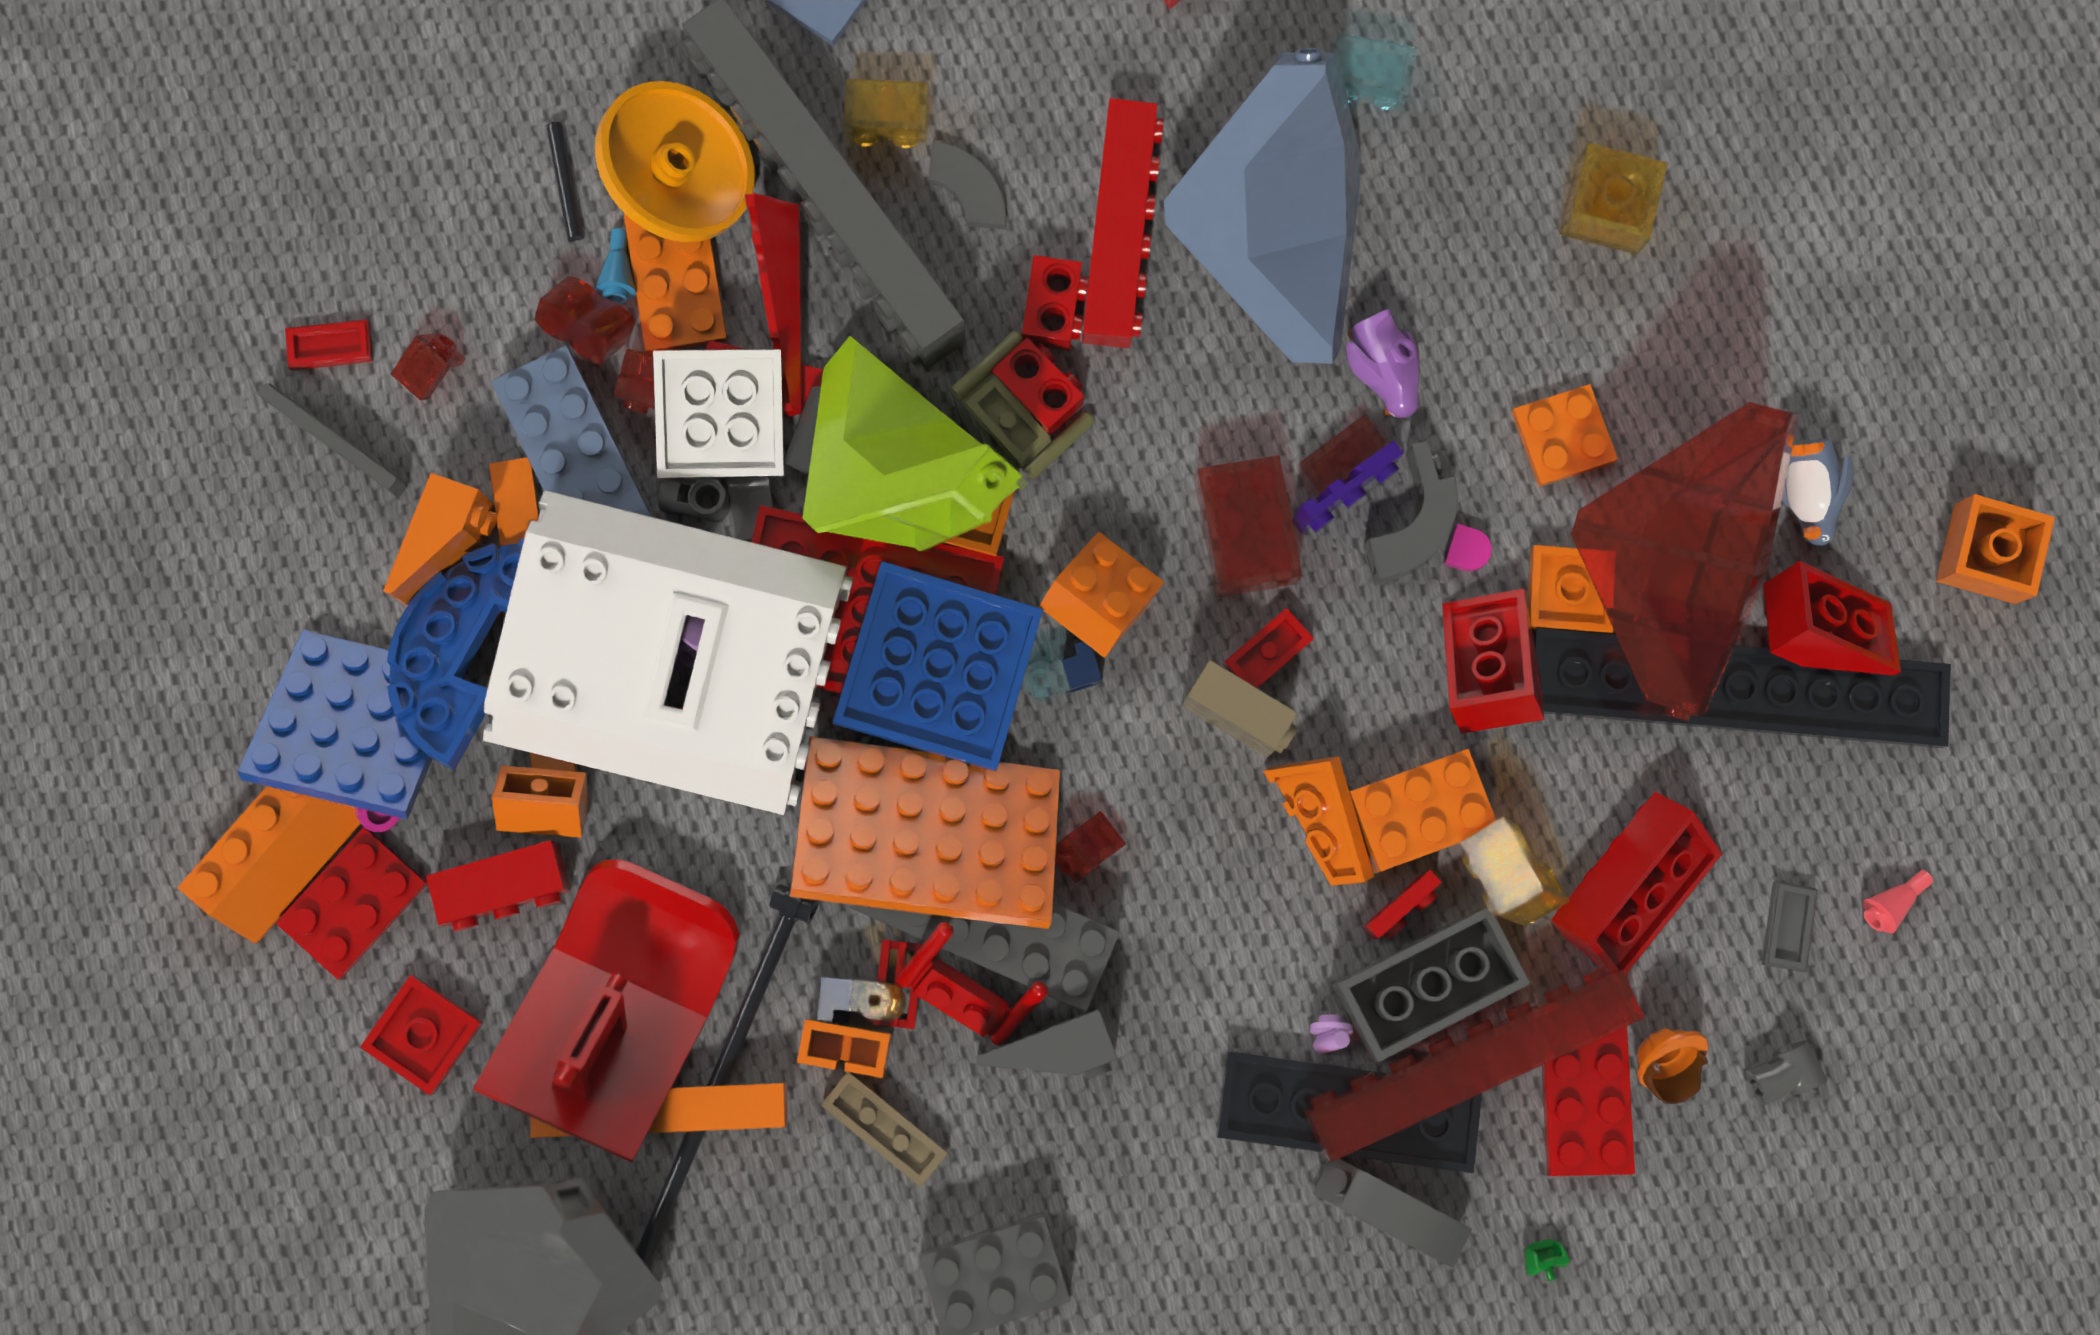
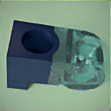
(1048, 681)

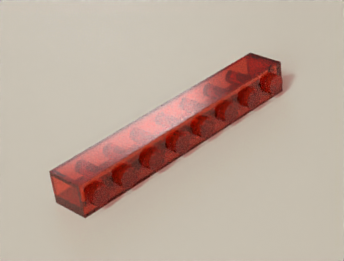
(1472, 1064)

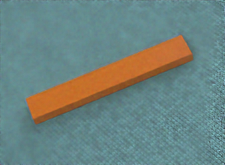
(709, 1109)

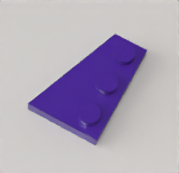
(1378, 466)

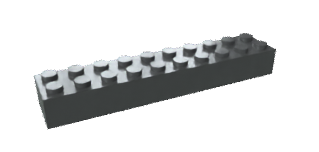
(824, 184)

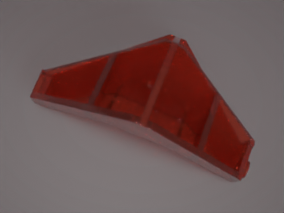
(1688, 551)

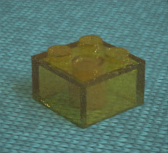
(1613, 198)

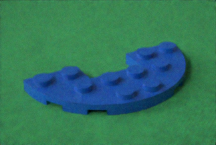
(437, 644)

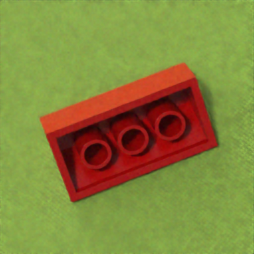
(1638, 884)

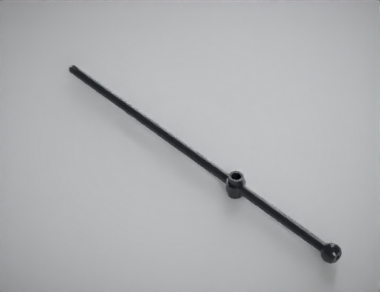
(790, 911)

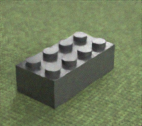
(1430, 984)

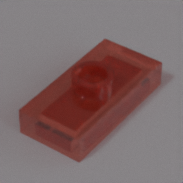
(1342, 453)

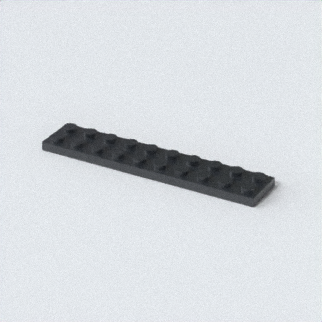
(1756, 693)

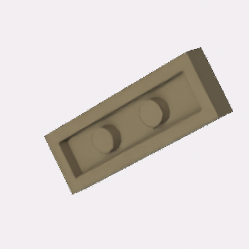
(884, 1128)

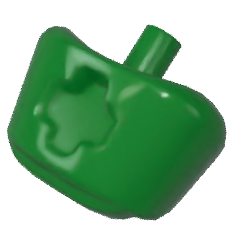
(1545, 1256)

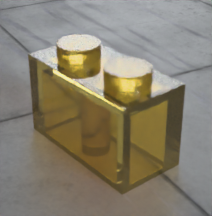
(886, 112)

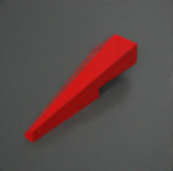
(779, 254)

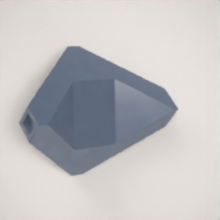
(1279, 205)

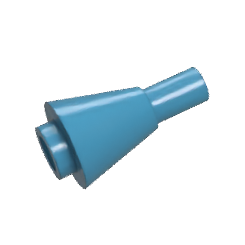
(616, 276)

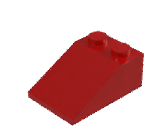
(1829, 623)
(1491, 662)

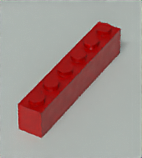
(1120, 223)

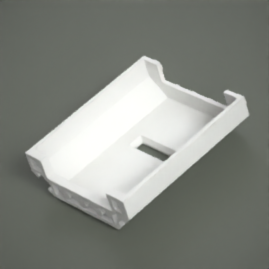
(599, 637)

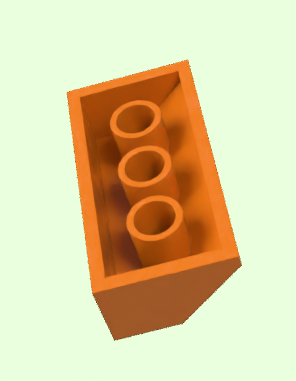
(268, 859)

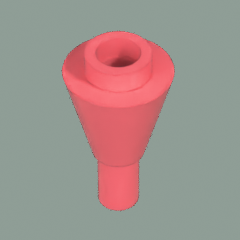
(1890, 907)

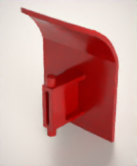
(614, 1008)

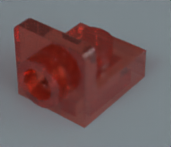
(426, 364)
(1087, 847)

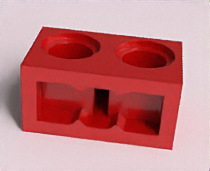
(1046, 303)
(1047, 380)

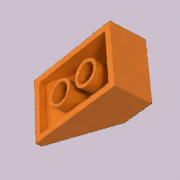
(444, 528)

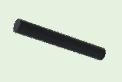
(564, 181)

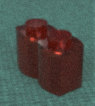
(584, 320)

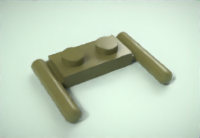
(1006, 417)

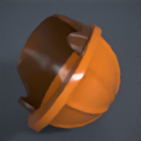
(1672, 1064)

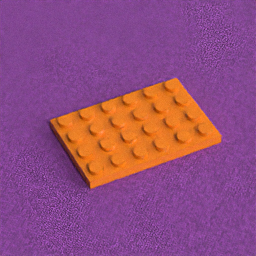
(926, 834)

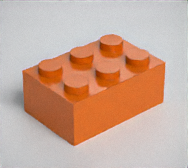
(1421, 810)

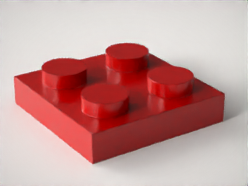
(421, 1035)

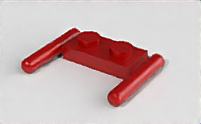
(962, 996)

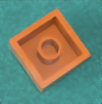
(1995, 549)
(1101, 594)

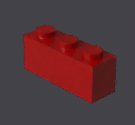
(498, 885)

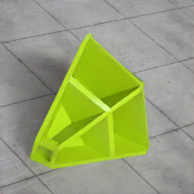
(894, 462)

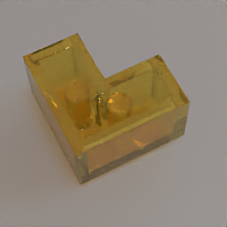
(1514, 879)

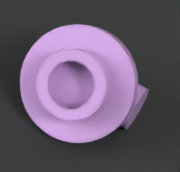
(1331, 1033)

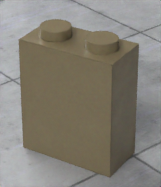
(1241, 710)

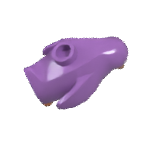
(1386, 362)

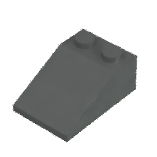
(1064, 1048)

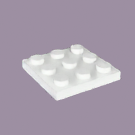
(718, 413)

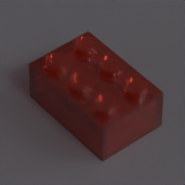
(1247, 526)

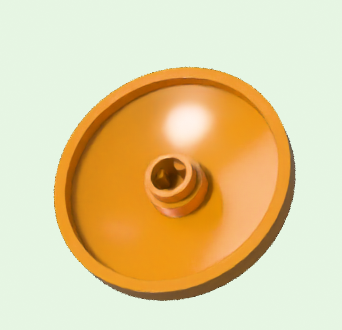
(674, 161)

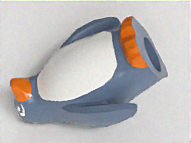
(1817, 488)

